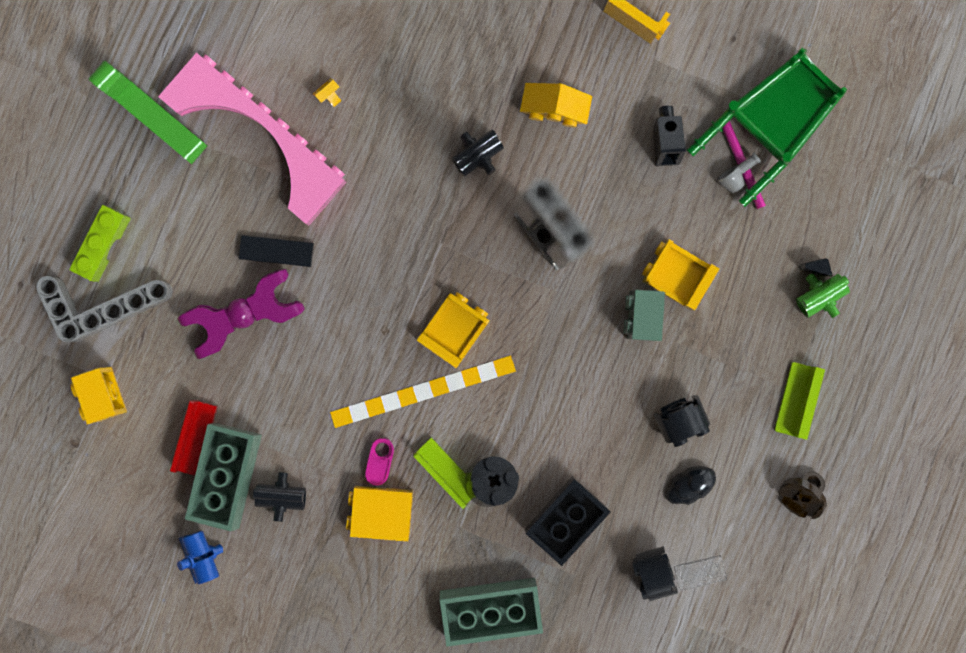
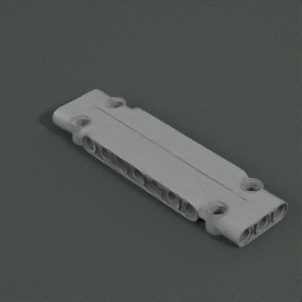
(545, 209)

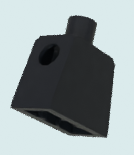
(668, 138)

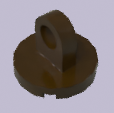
(804, 497)

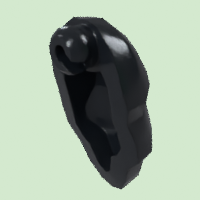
(691, 485)

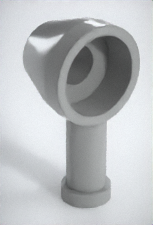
(733, 179)

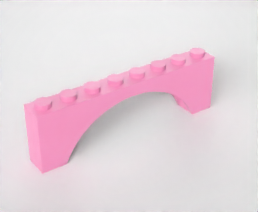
(205, 88)

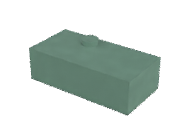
(223, 477)
(490, 612)

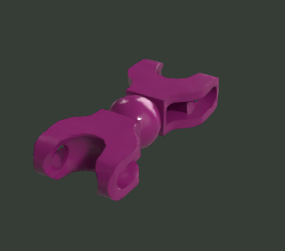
(241, 313)

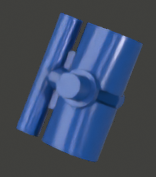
(199, 557)

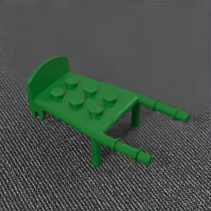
(780, 114)

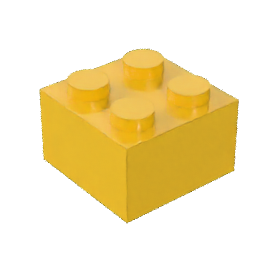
(98, 395)

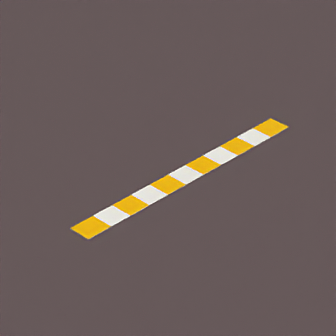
(423, 391)

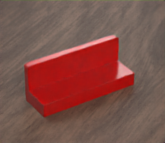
(192, 435)

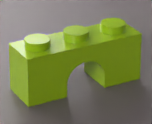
(93, 253)

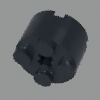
(682, 420)
(504, 477)
(655, 574)

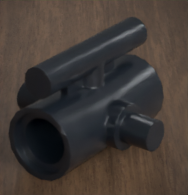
(478, 153)
(280, 497)

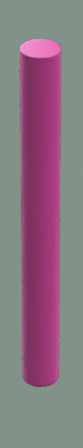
(740, 157)

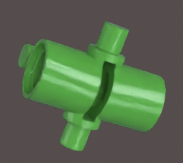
(823, 295)

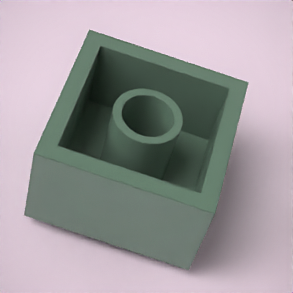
(644, 315)

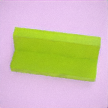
(799, 400)
(443, 470)

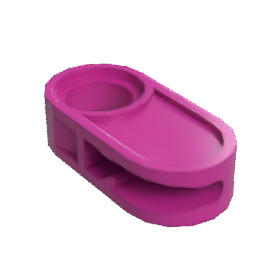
(379, 466)

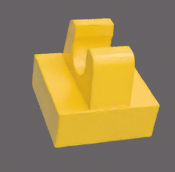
(327, 91)

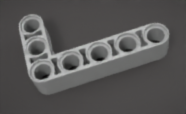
(102, 311)

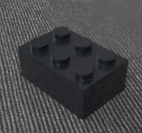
(567, 521)

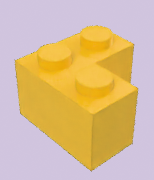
(556, 103)

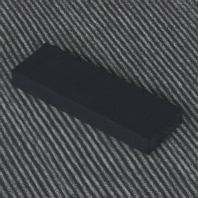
(276, 251)

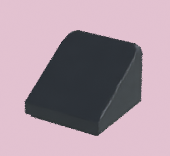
(818, 267)

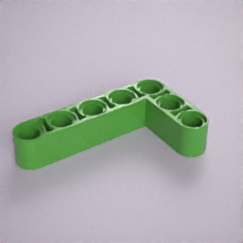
(147, 111)

